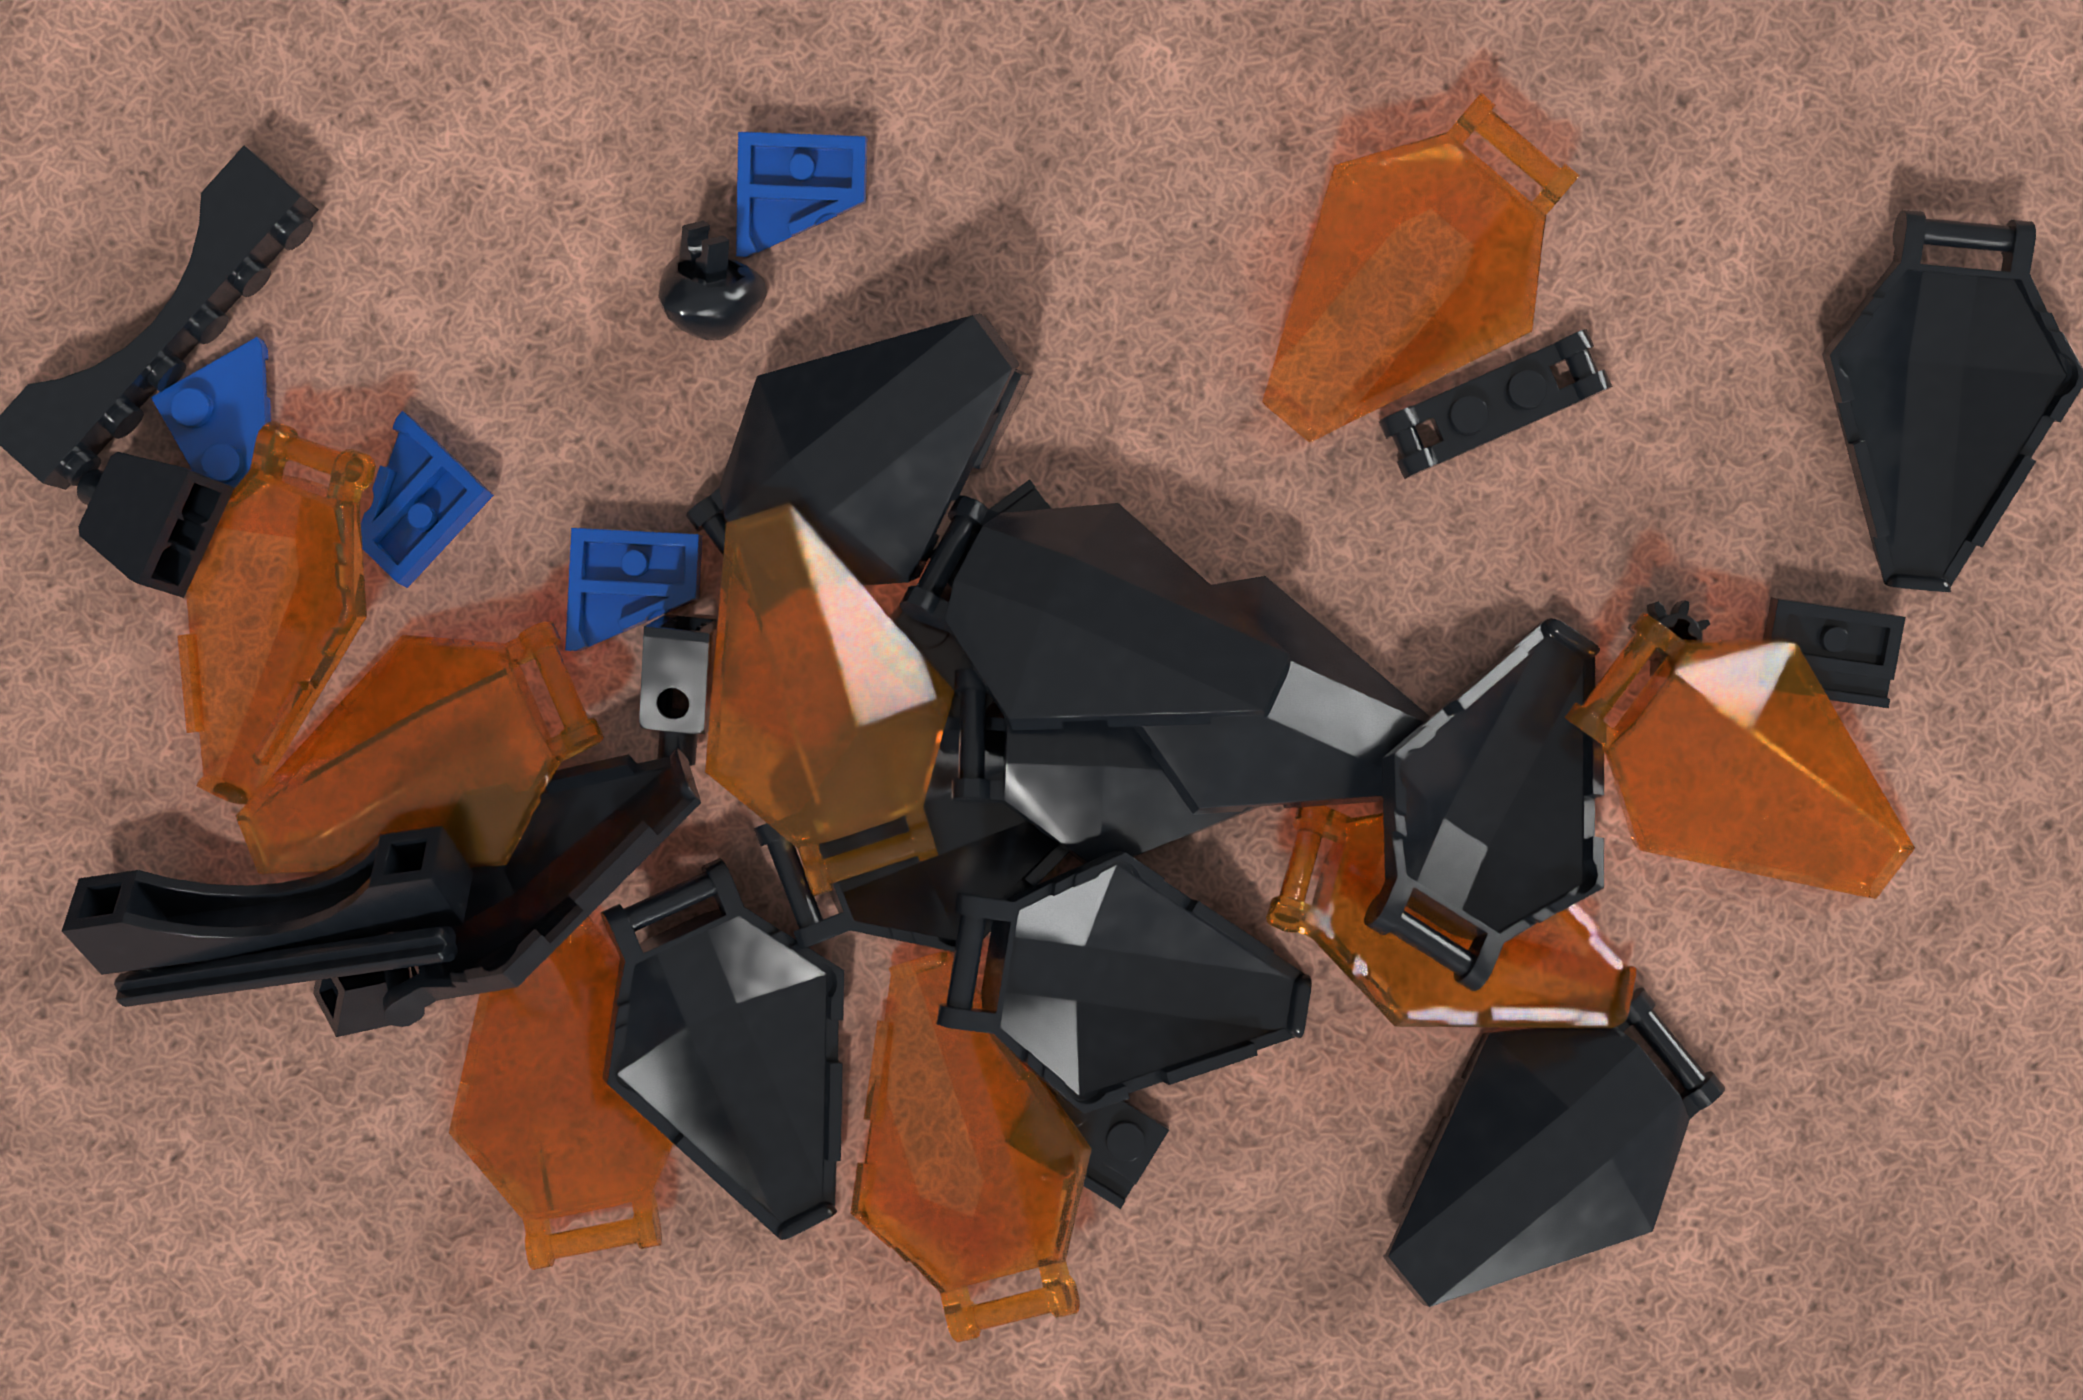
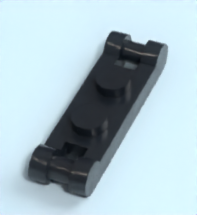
(1495, 404)

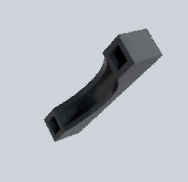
(242, 227)
(160, 921)

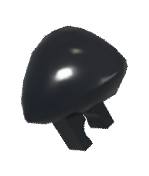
(706, 289)

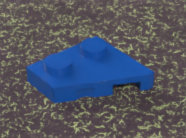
(794, 184)
(220, 412)
(418, 503)
(627, 580)

